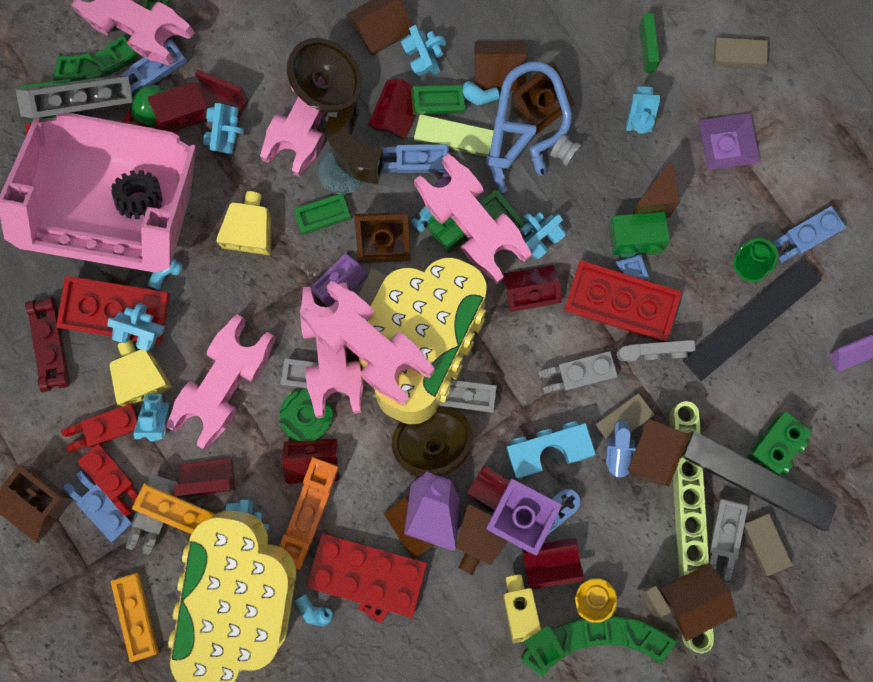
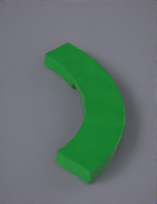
(102, 63)
(613, 631)

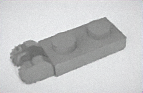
(653, 351)
(581, 373)
(147, 523)
(727, 534)

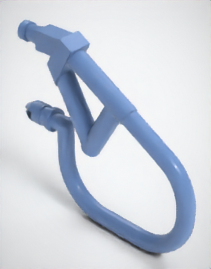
(494, 161)

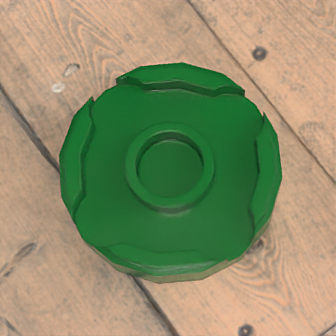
(299, 419)

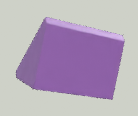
(523, 516)

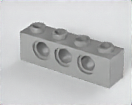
(73, 96)

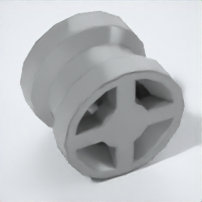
(565, 150)

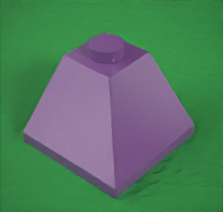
(729, 141)
(433, 511)

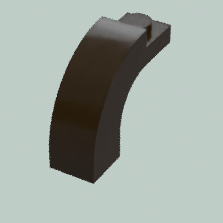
(354, 158)

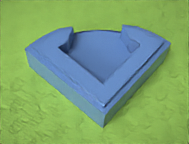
(633, 266)

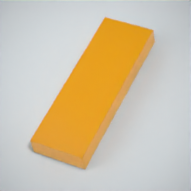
(170, 509)
(134, 617)

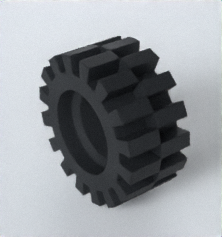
(133, 184)

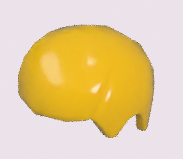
(596, 600)

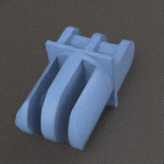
(620, 450)

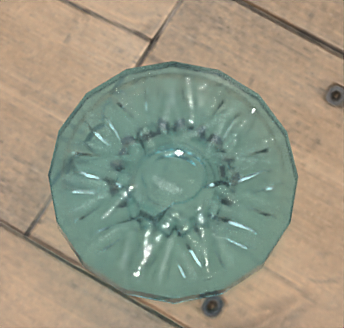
(334, 178)

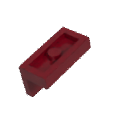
(220, 91)
(178, 107)
(394, 108)
(532, 288)
(298, 455)
(205, 478)
(487, 488)
(554, 565)

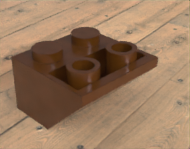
(31, 502)

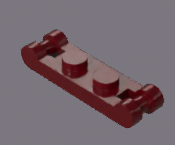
(47, 344)

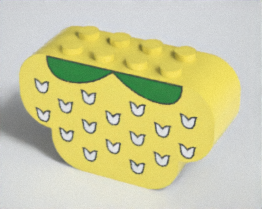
(440, 316)
(231, 600)

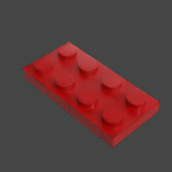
(623, 301)
(90, 304)
(367, 575)

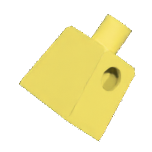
(246, 226)
(136, 375)
(521, 622)

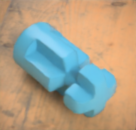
(425, 215)

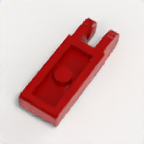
(103, 428)
(109, 477)

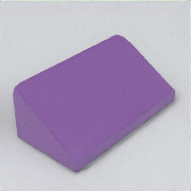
(344, 270)
(852, 353)

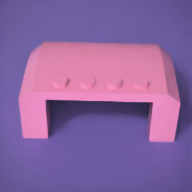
(63, 198)

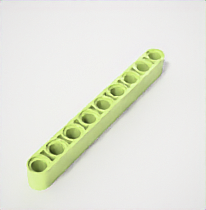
(696, 511)

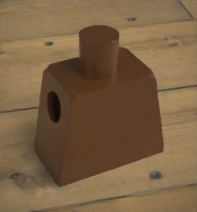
(477, 541)

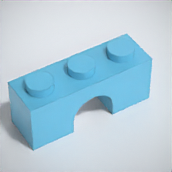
(571, 441)

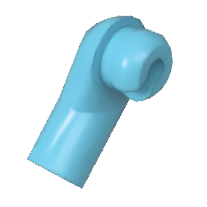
(477, 95)
(157, 278)
(311, 614)

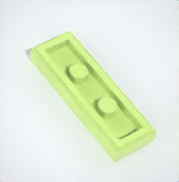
(454, 134)

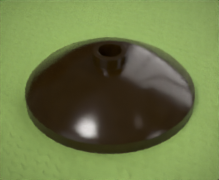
(330, 66)
(444, 431)

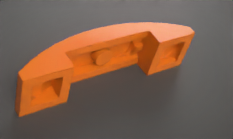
(309, 509)

